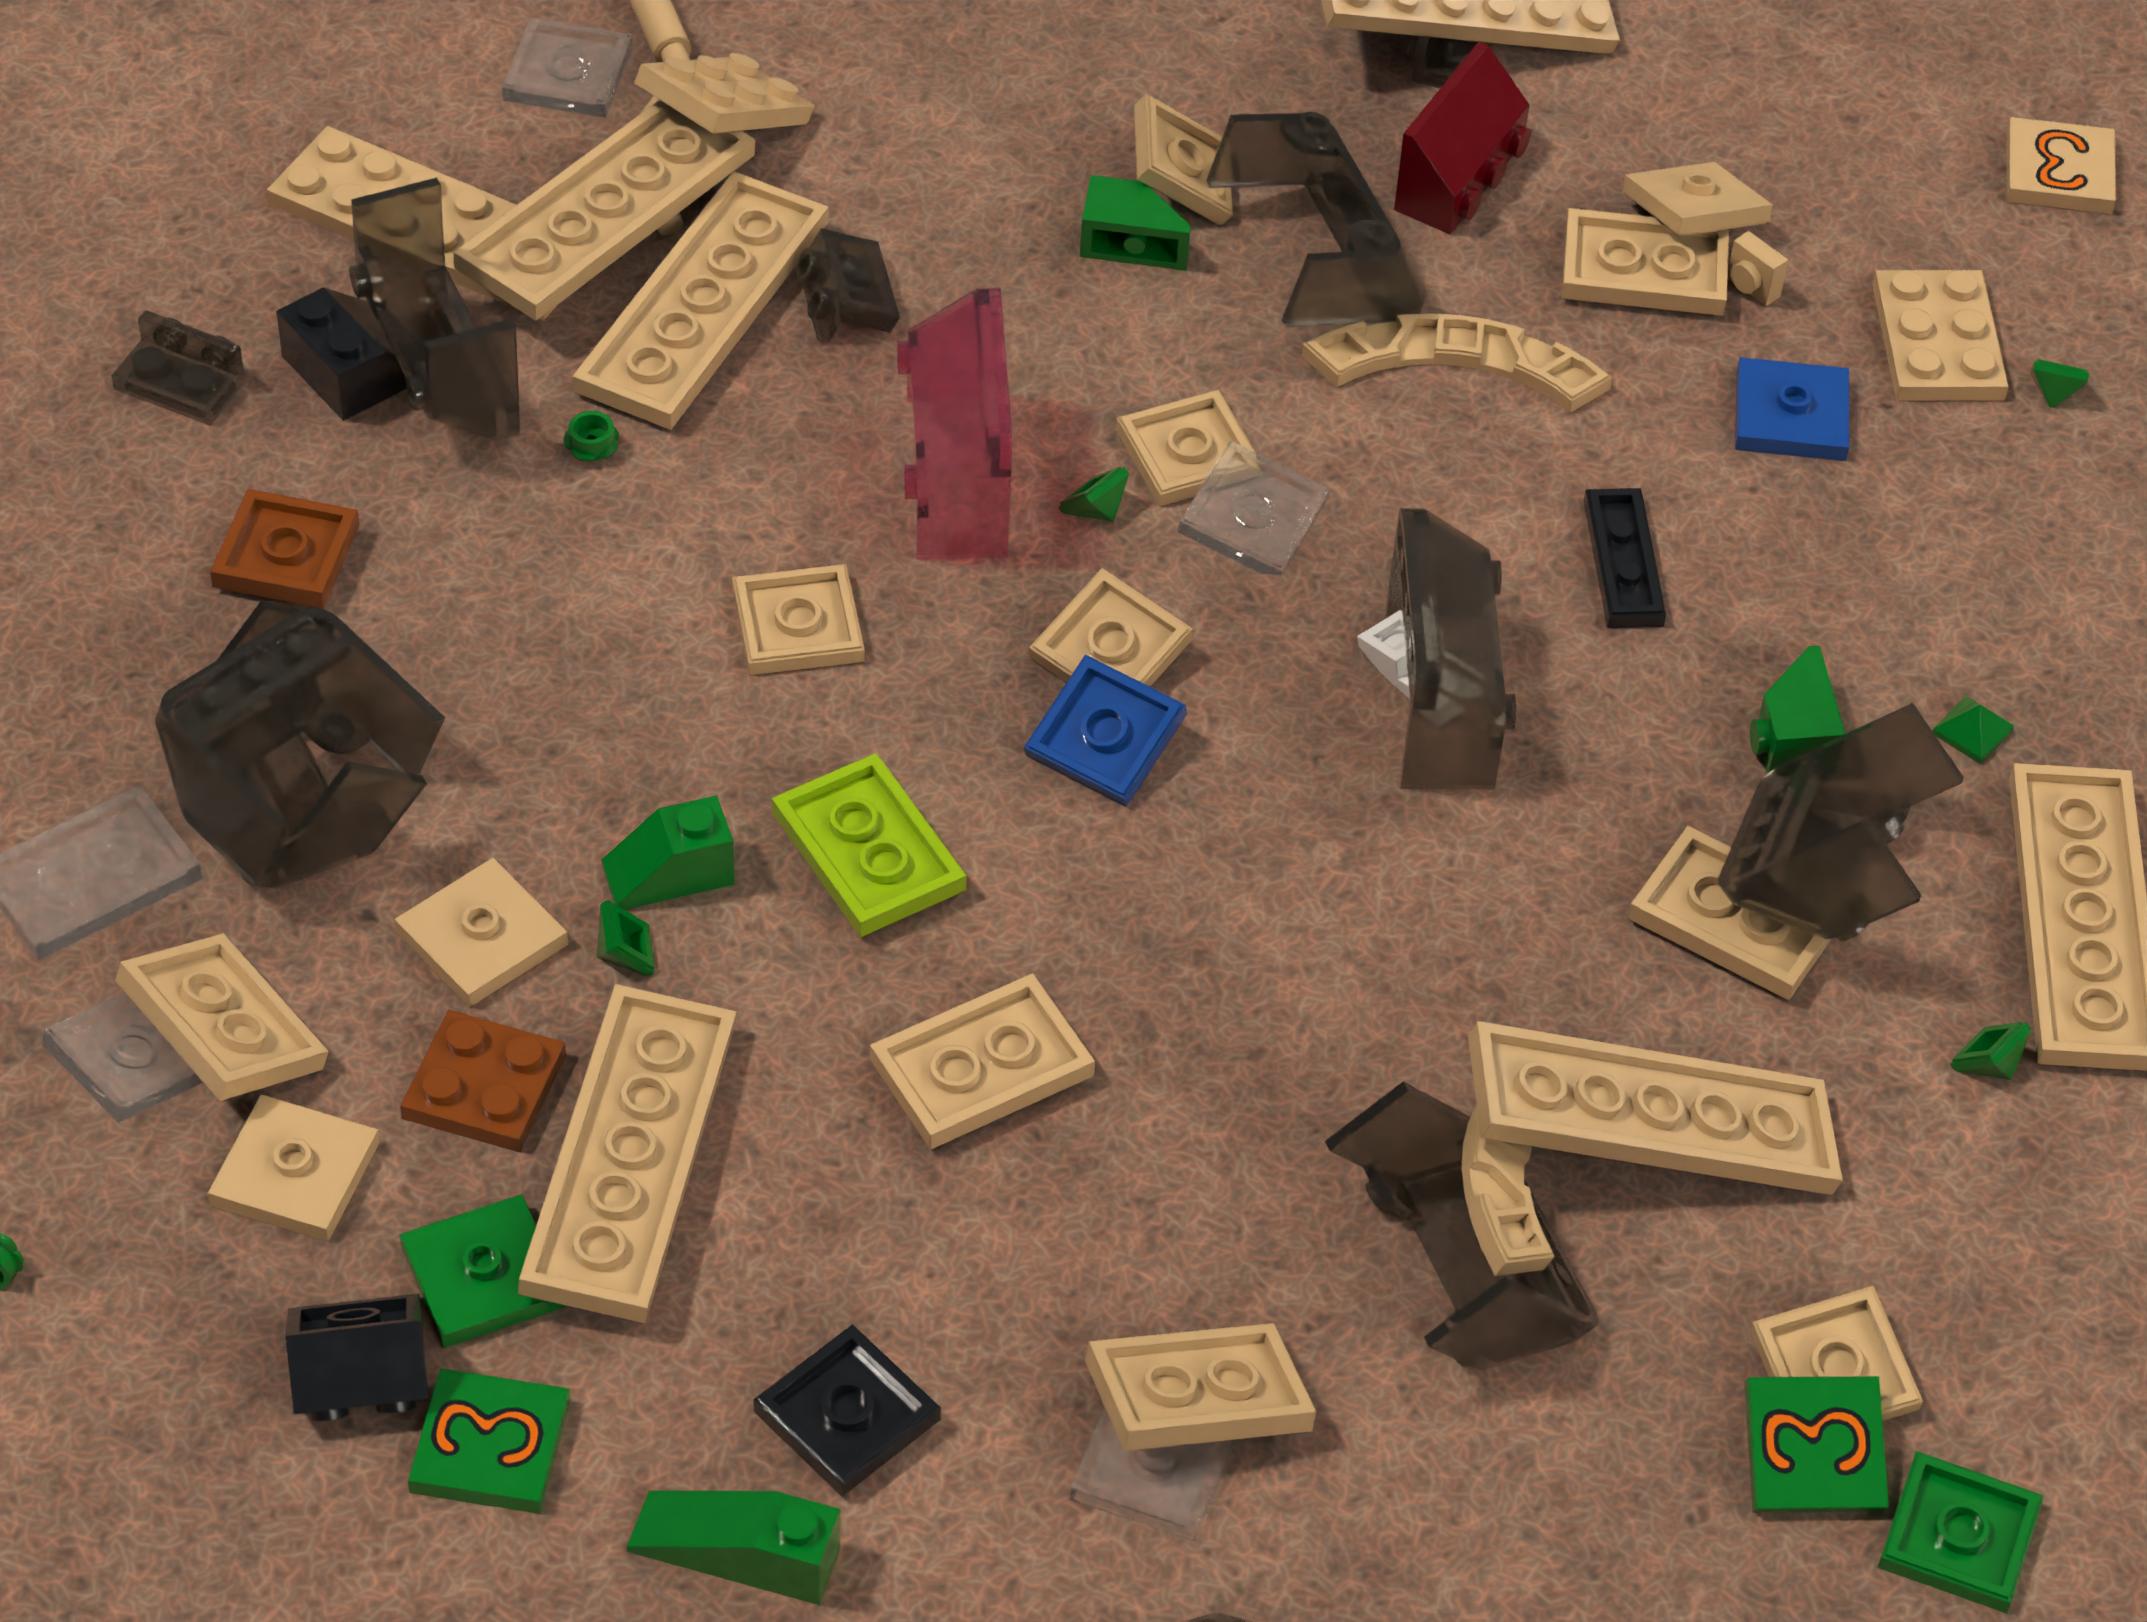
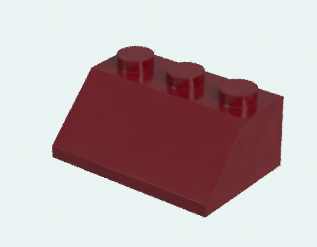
(1461, 143)

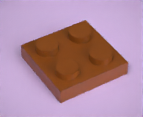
(285, 548)
(483, 1080)

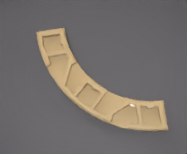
(1458, 342)
(1502, 1204)

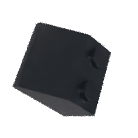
(339, 351)
(356, 1356)

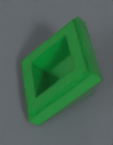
(2057, 380)
(1098, 496)
(1973, 729)
(624, 939)
(1994, 1051)

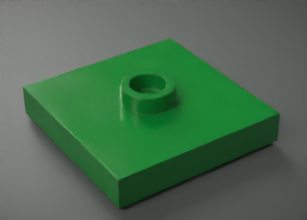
(473, 1268)

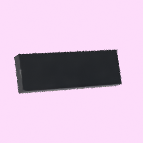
(1624, 558)

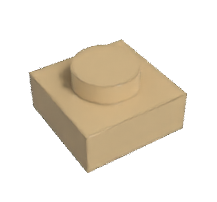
(1757, 268)

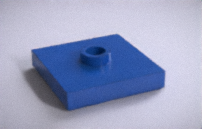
(1792, 409)
(1105, 730)

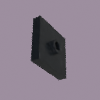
(847, 1410)

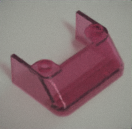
(960, 428)

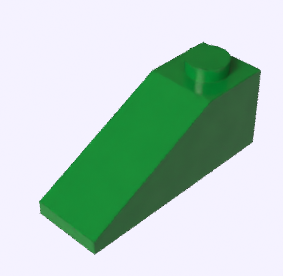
(743, 1537)

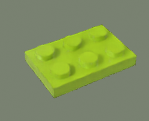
(868, 844)

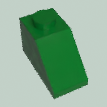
(1132, 225)
(1797, 712)
(672, 855)

